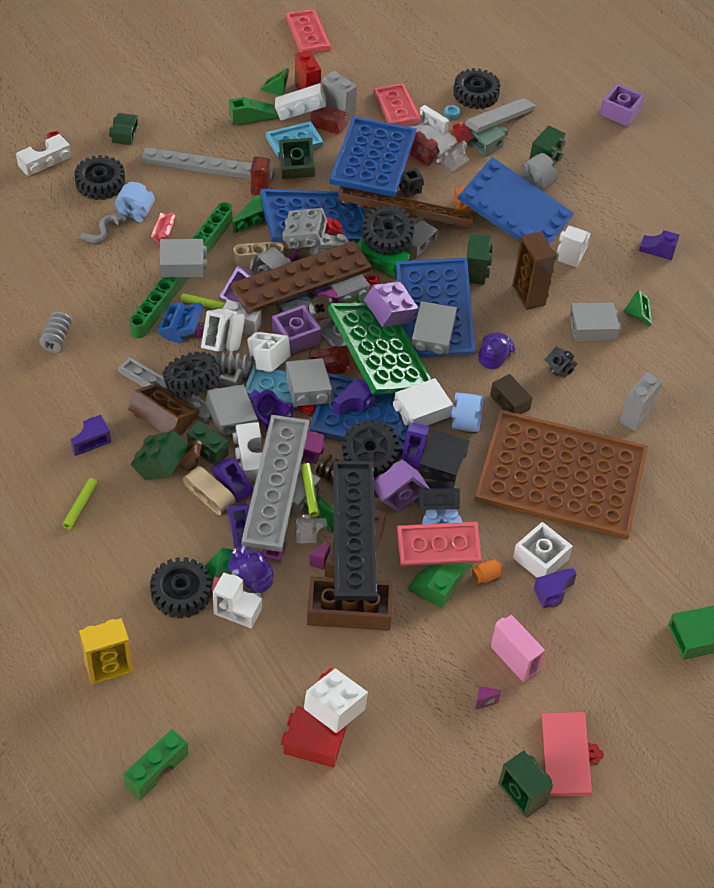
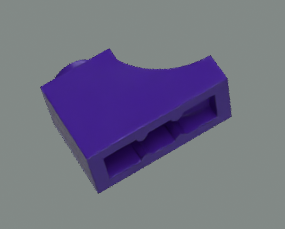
(660, 245)
(354, 397)
(93, 435)
(415, 444)
(233, 478)
(237, 519)
(551, 587)

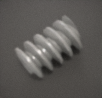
(55, 332)
(231, 364)

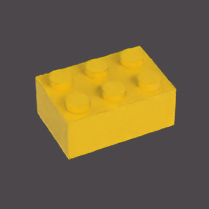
(106, 650)

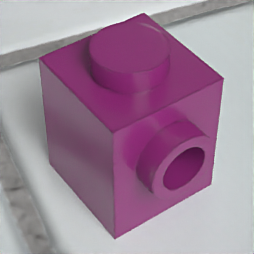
(313, 447)

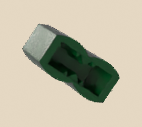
(124, 128)

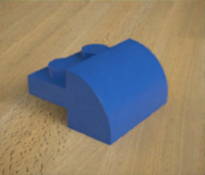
(180, 321)

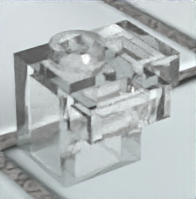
(454, 157)
(308, 528)

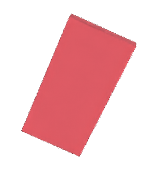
(308, 31)
(397, 105)
(439, 544)
(567, 753)

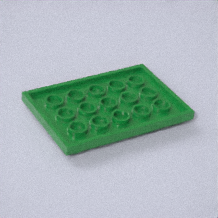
(380, 352)

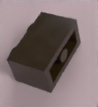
(511, 395)

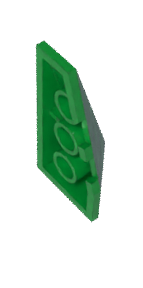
(439, 582)

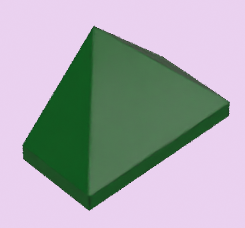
(276, 83)
(639, 308)
(325, 511)
(219, 564)

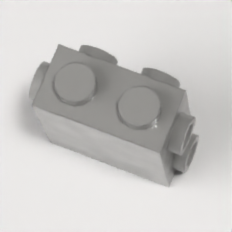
(305, 228)

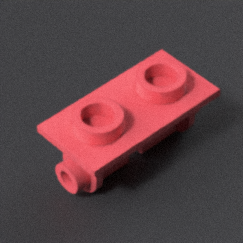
(163, 226)

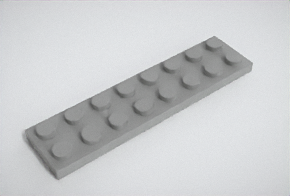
(275, 483)

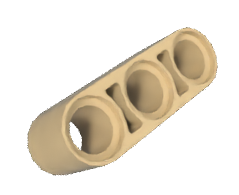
(246, 252)
(209, 490)

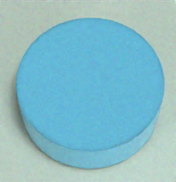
(452, 112)

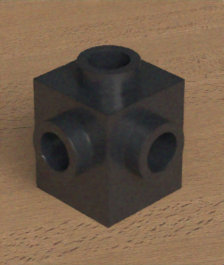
(411, 182)
(561, 362)

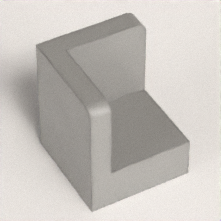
(229, 380)

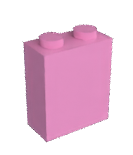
(517, 648)

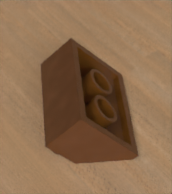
(162, 409)

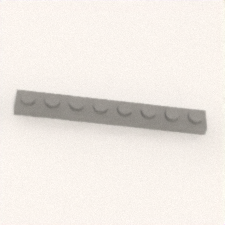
(199, 163)

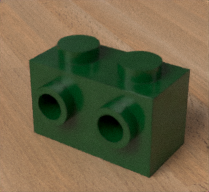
(214, 446)

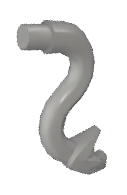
(116, 218)

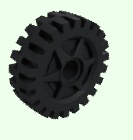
(476, 88)
(99, 177)
(392, 240)
(191, 374)
(372, 434)
(176, 600)

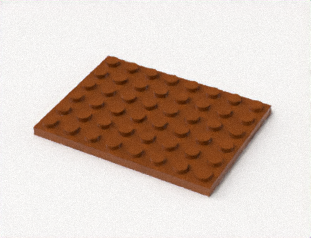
(562, 474)

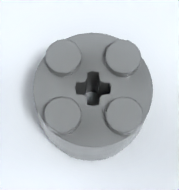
(539, 171)
(268, 260)

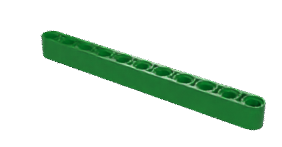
(168, 287)

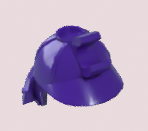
(495, 350)
(269, 404)
(252, 568)

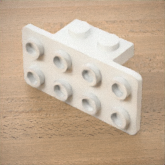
(435, 127)

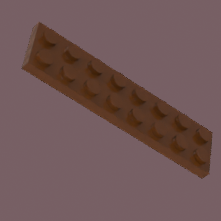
(415, 208)
(300, 277)

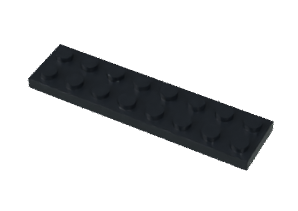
(354, 531)

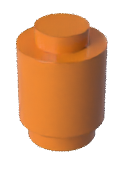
(487, 571)

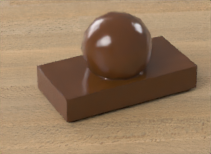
(189, 460)

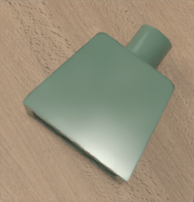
(489, 139)

